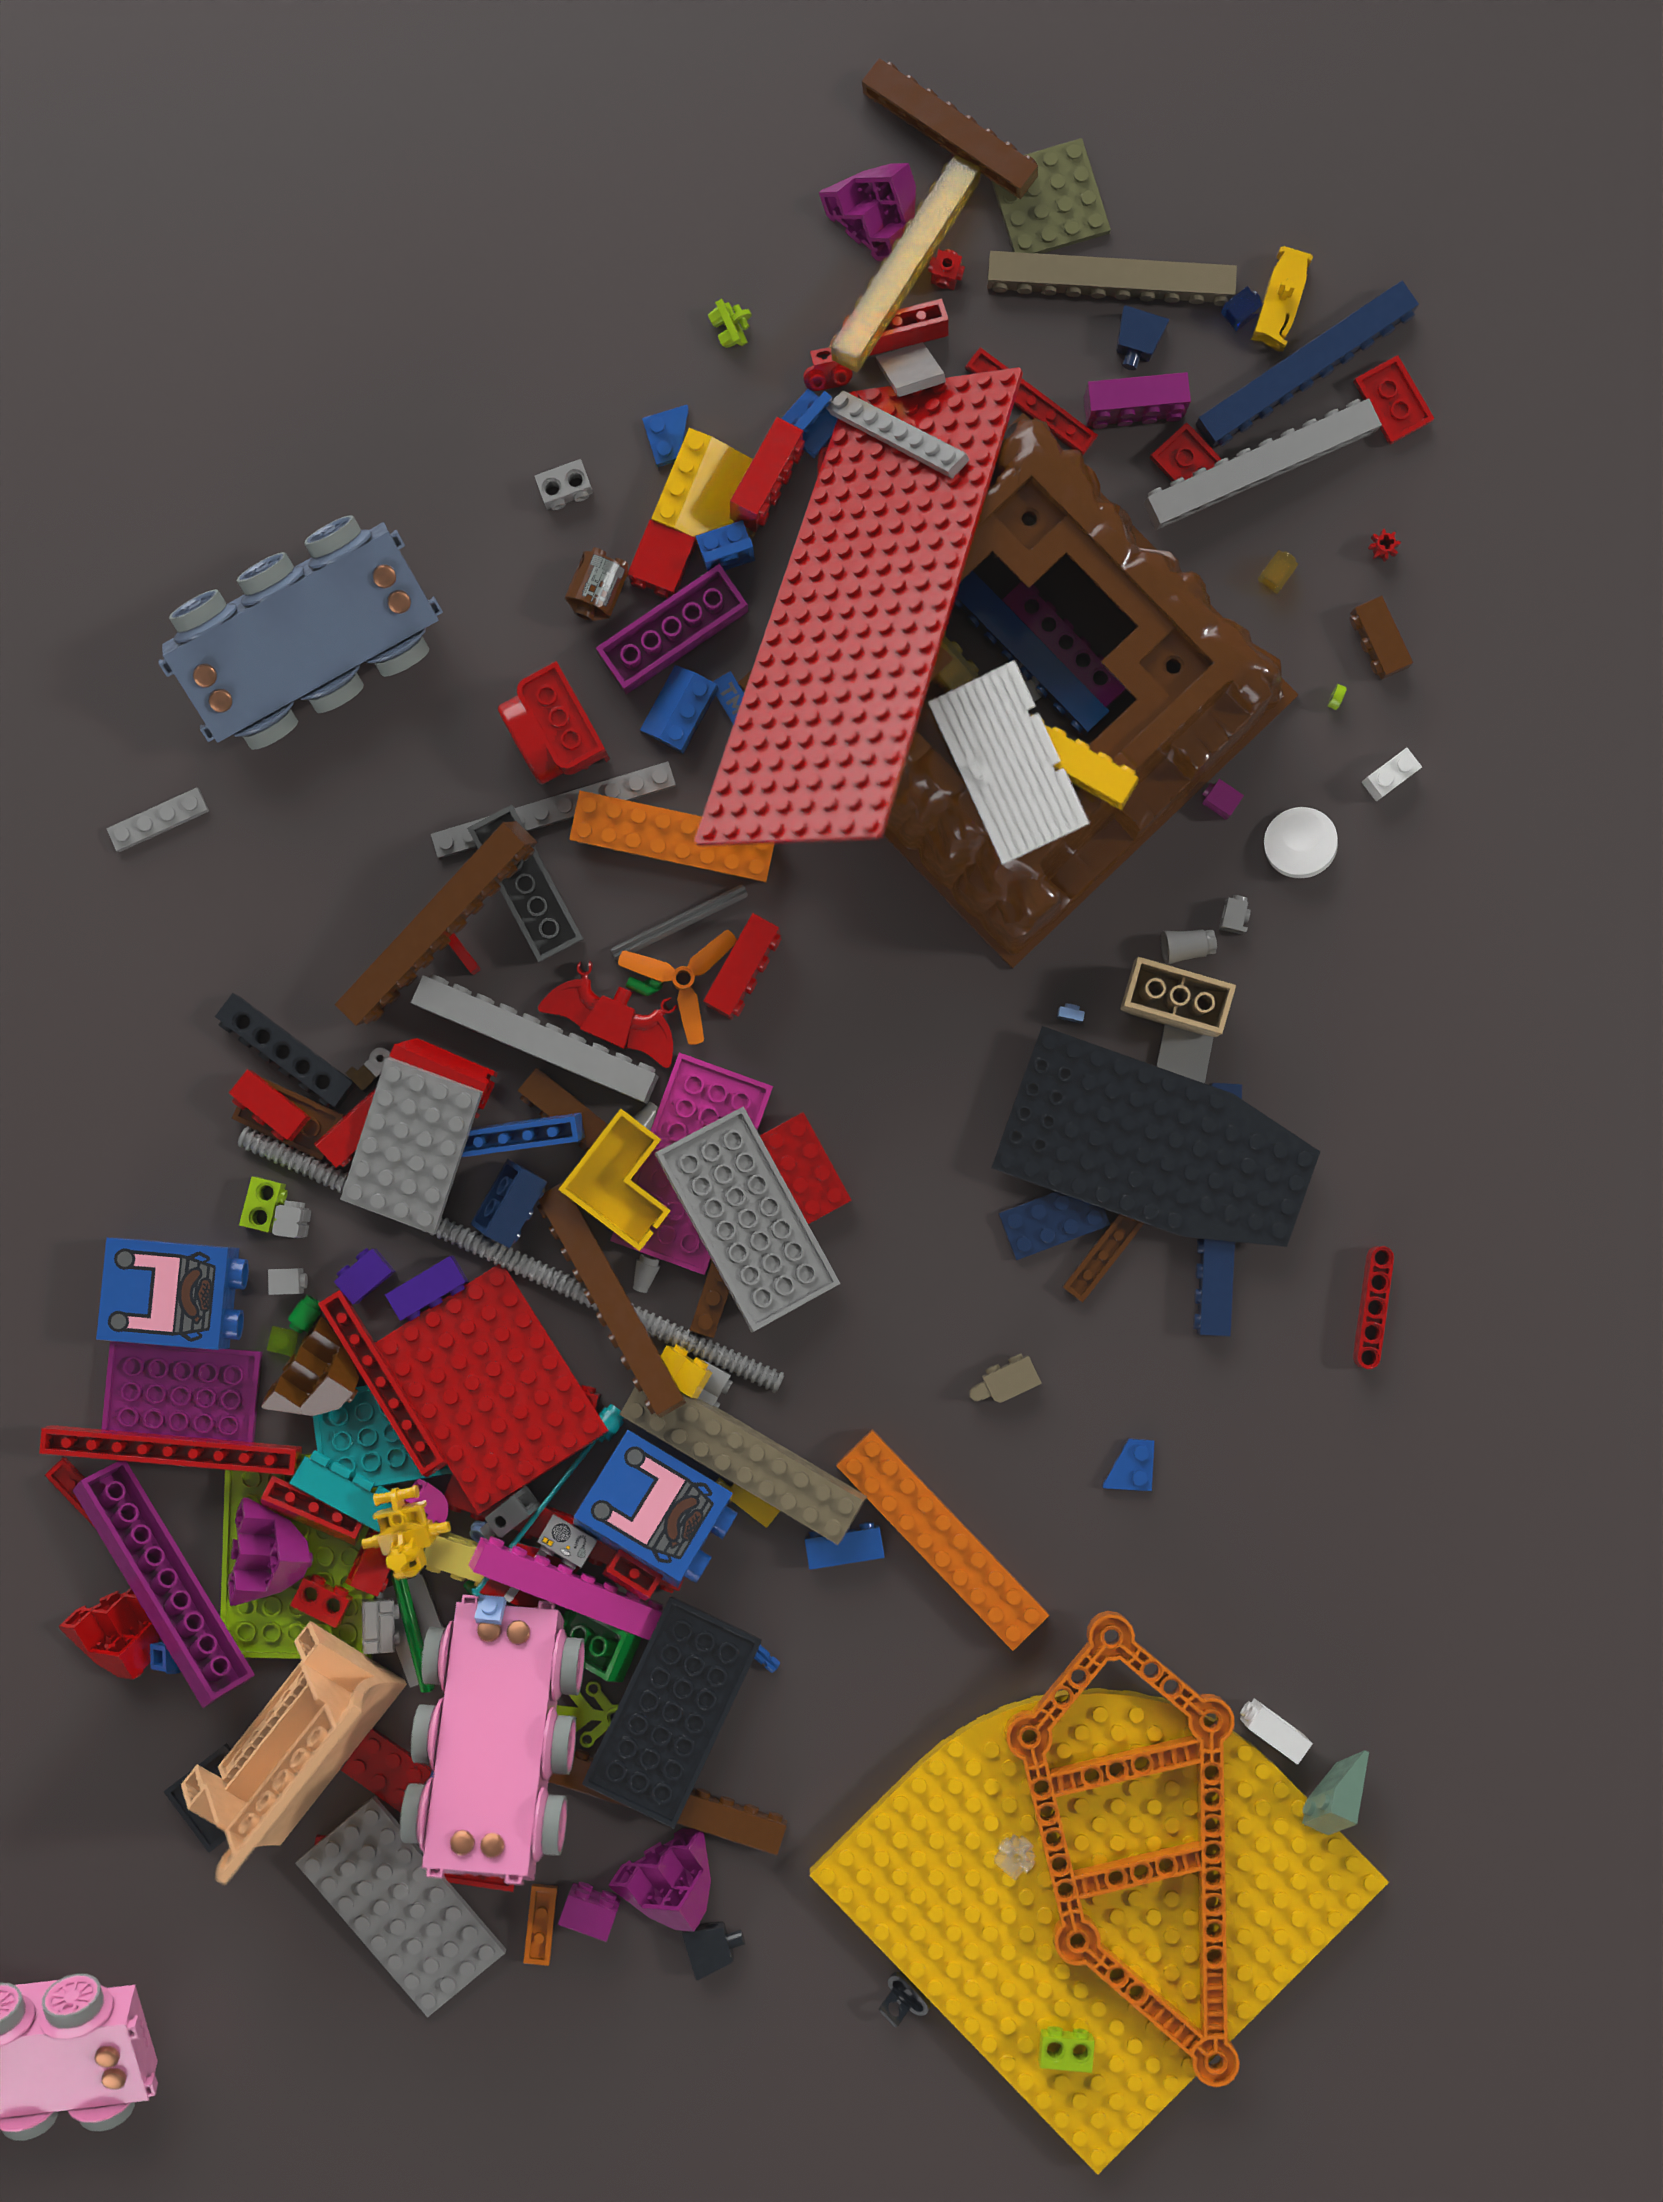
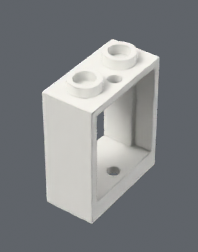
(1275, 1730)

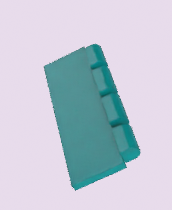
(337, 1490)

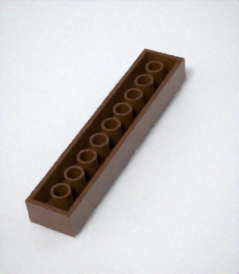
(436, 923)

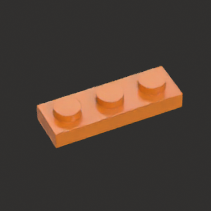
(540, 1924)

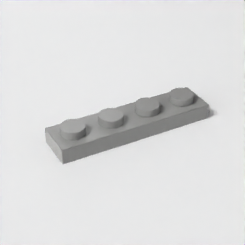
(157, 819)

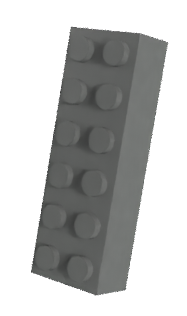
(532, 896)

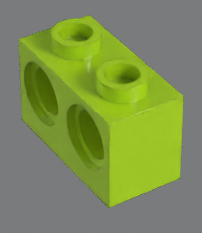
(256, 1202)
(1064, 2057)

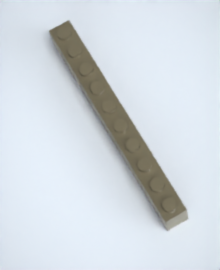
(1111, 277)

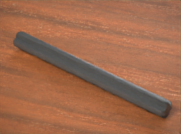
(681, 921)

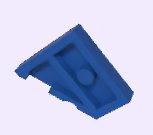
(666, 433)
(1133, 1467)

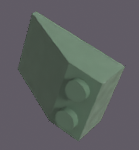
(1338, 1796)

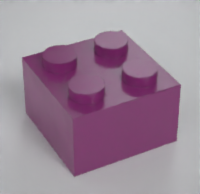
(589, 1911)

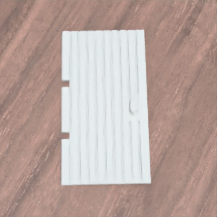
(1008, 762)

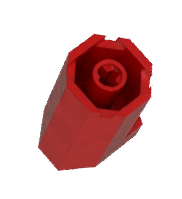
(446, 1064)

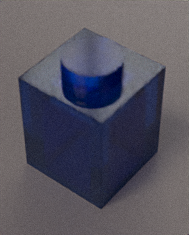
(1242, 308)

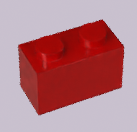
(632, 1575)

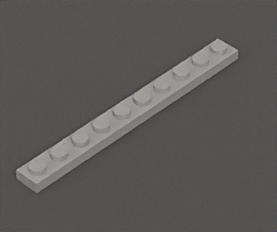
(563, 806)

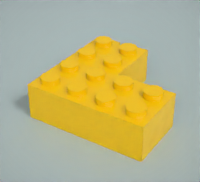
(604, 1183)

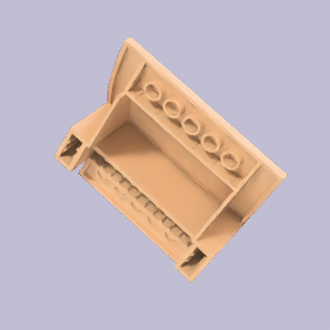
(292, 1746)

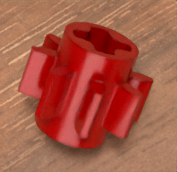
(1379, 550)

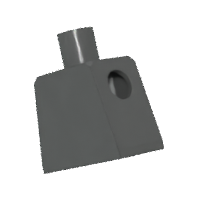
(510, 1513)

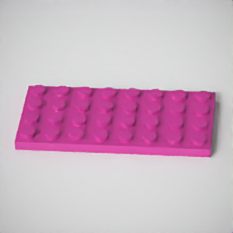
(693, 1099)

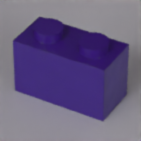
(364, 1275)

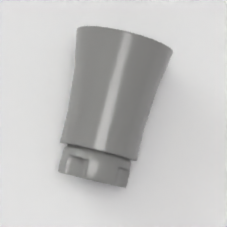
(1187, 945)

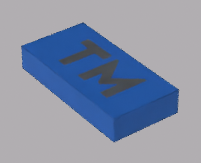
(729, 694)

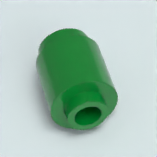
(305, 1314)

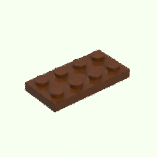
(321, 1121)

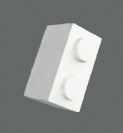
(1391, 774)

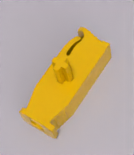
(1282, 297)

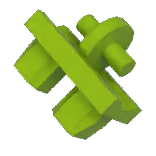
(734, 332)

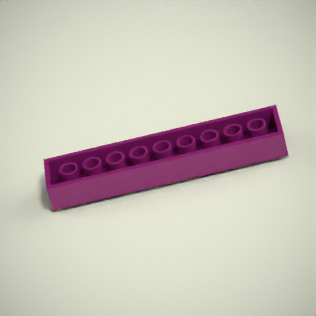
(163, 1582)

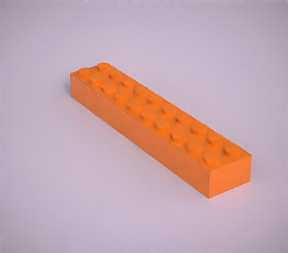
(942, 1539)

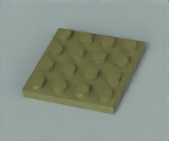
(1059, 205)

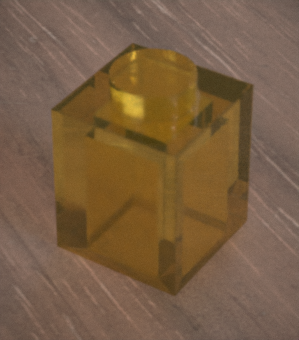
(1278, 571)

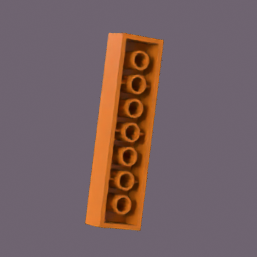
(662, 836)

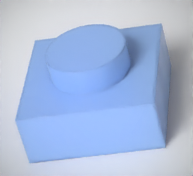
(1070, 1013)
(490, 1609)

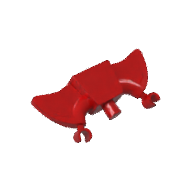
(612, 1018)

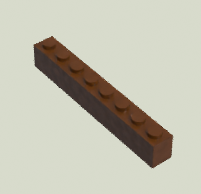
(950, 128)

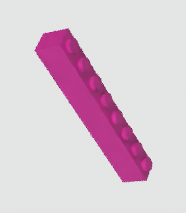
(565, 1588)

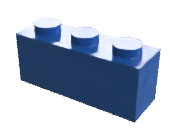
(857, 1546)

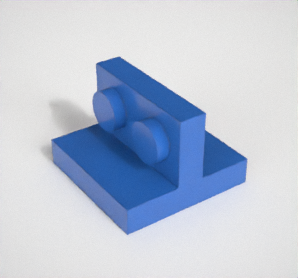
(814, 419)
(726, 546)

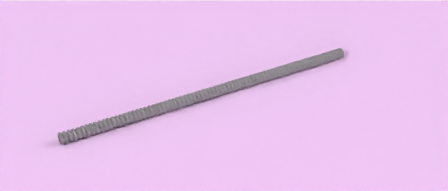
(522, 1265)

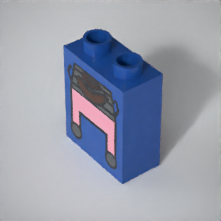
(171, 1294)
(656, 1510)

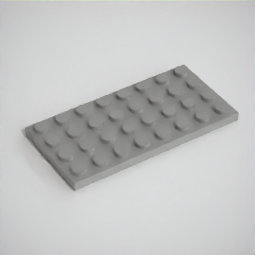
(747, 1219)
(403, 1917)

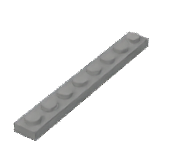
(898, 434)

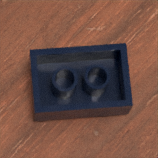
(509, 1203)

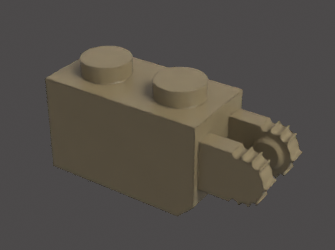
(1006, 1381)

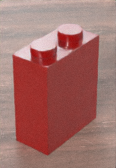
(661, 559)

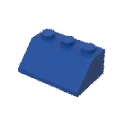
(679, 708)

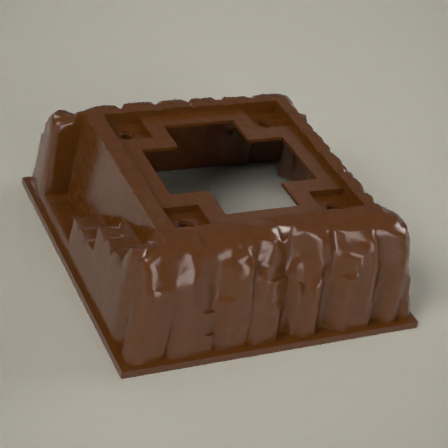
(1171, 736)

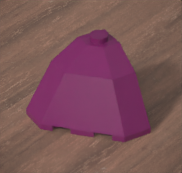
(873, 206)
(266, 1555)
(669, 1881)

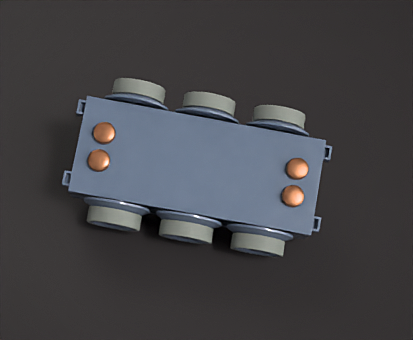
(299, 633)

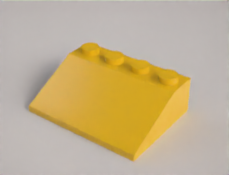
(701, 485)

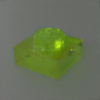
(282, 1340)

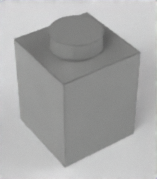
(287, 1281)

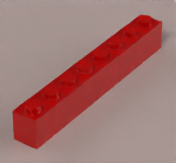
(382, 1383)

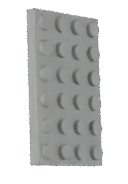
(411, 1145)

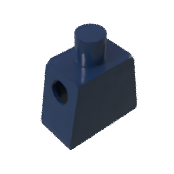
(1139, 335)

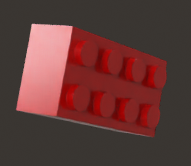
(767, 474)
(742, 967)
(805, 1168)

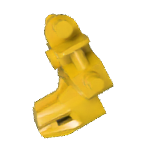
(404, 1531)

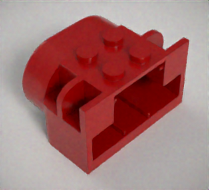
(551, 726)

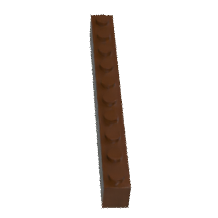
(612, 1301)
(701, 1812)

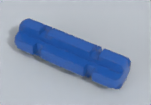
(764, 1657)

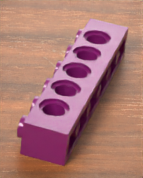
(1020, 597)

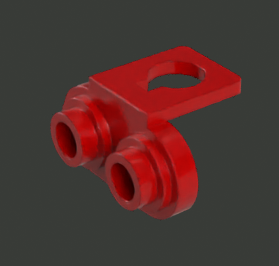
(825, 372)

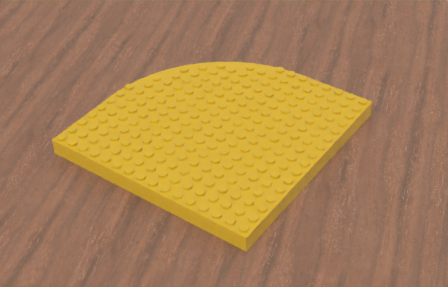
(982, 1944)

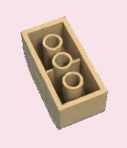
(1177, 997)

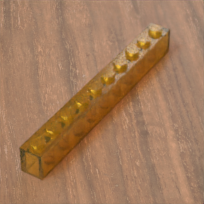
(905, 263)

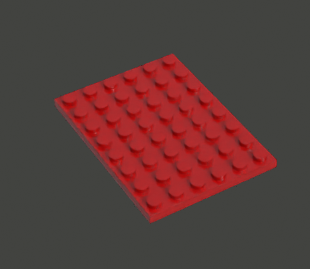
(491, 1388)

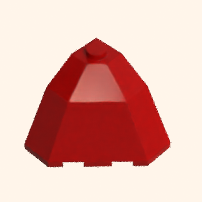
(114, 1634)

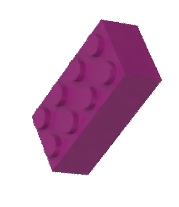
(1137, 400)

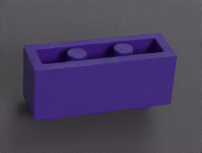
(427, 1289)

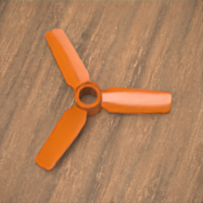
(697, 966)

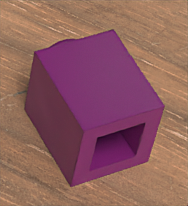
(1221, 798)

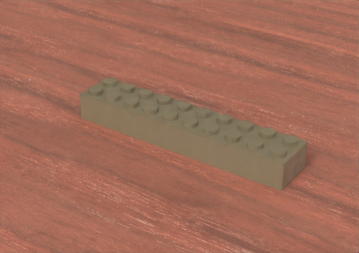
(753, 1463)

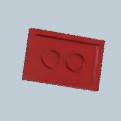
(1394, 399)
(1184, 454)
(385, 1768)

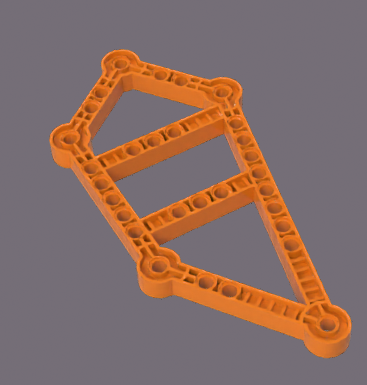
(1202, 1748)

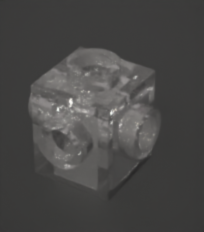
(1013, 1864)

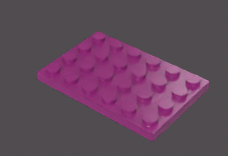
(182, 1391)

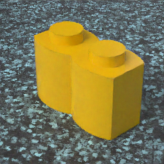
(687, 1373)

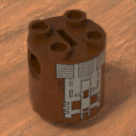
(596, 585)

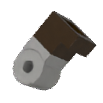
(370, 1071)

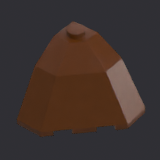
(316, 1377)

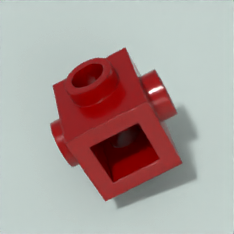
(946, 269)

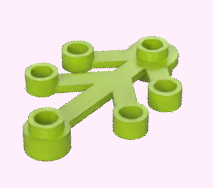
(585, 1713)

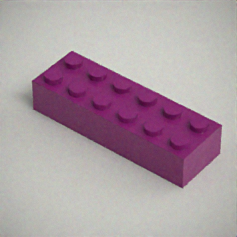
(672, 629)

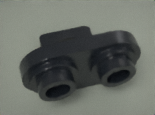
(907, 1996)

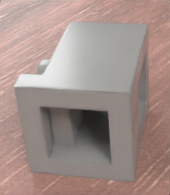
(1235, 914)

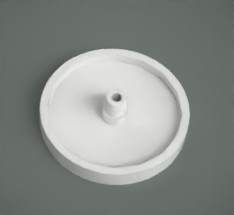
(1301, 842)

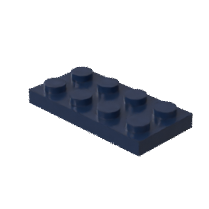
(1049, 1223)

